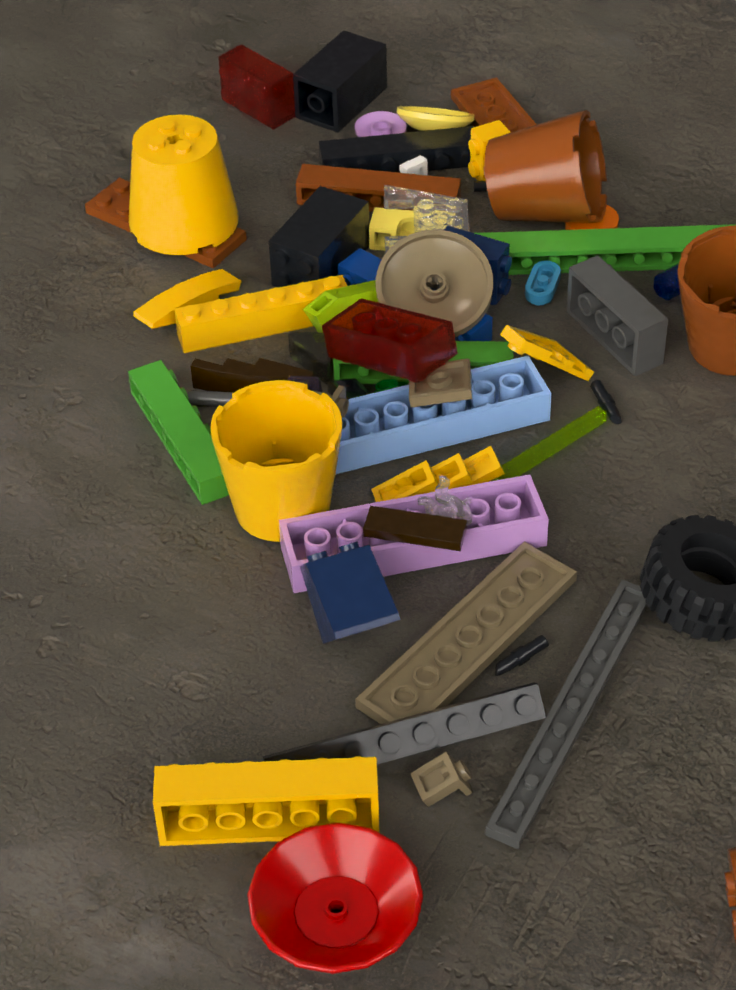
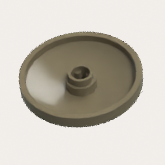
(437, 277)

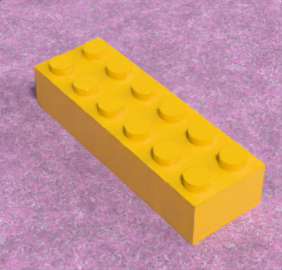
(262, 799)

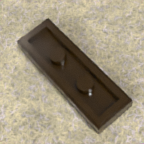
(415, 528)

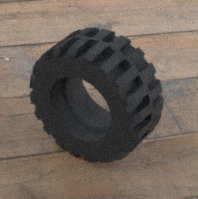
(680, 595)

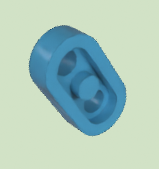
(542, 282)

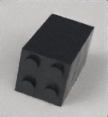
(340, 81)
(318, 237)

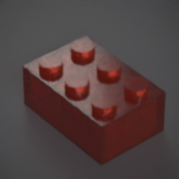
(257, 86)

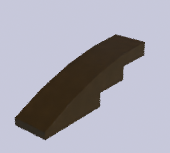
(237, 374)

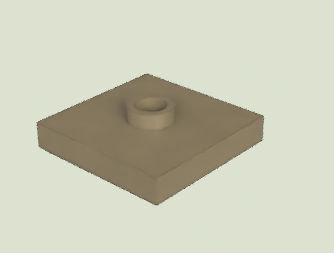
(444, 385)

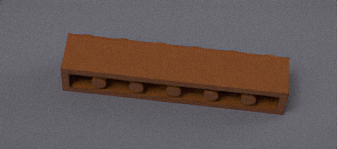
(369, 183)

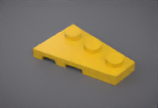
(545, 350)

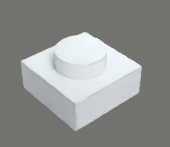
(415, 166)

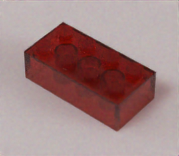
(390, 339)

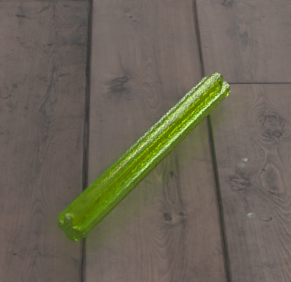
(553, 443)

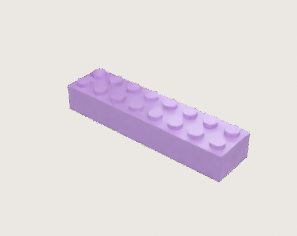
(502, 519)

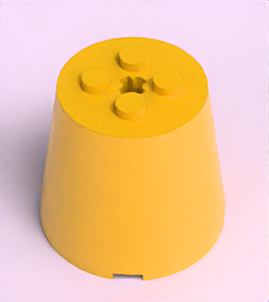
(180, 187)
(277, 453)

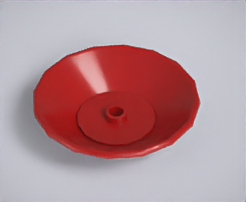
(328, 871)

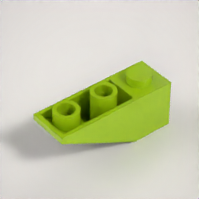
(337, 300)

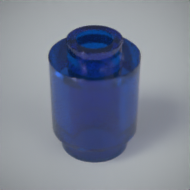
(667, 284)

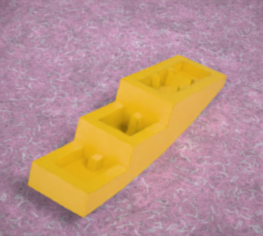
(197, 290)
(423, 478)

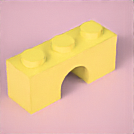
(389, 223)

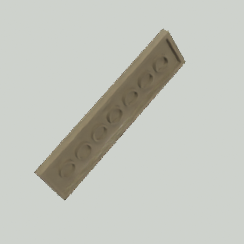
(468, 636)

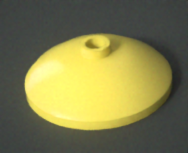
(434, 118)

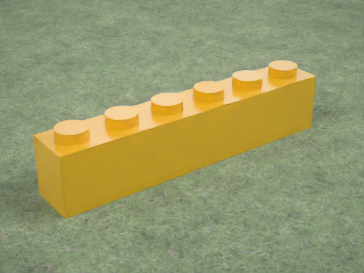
(249, 315)

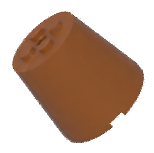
(548, 172)
(709, 298)

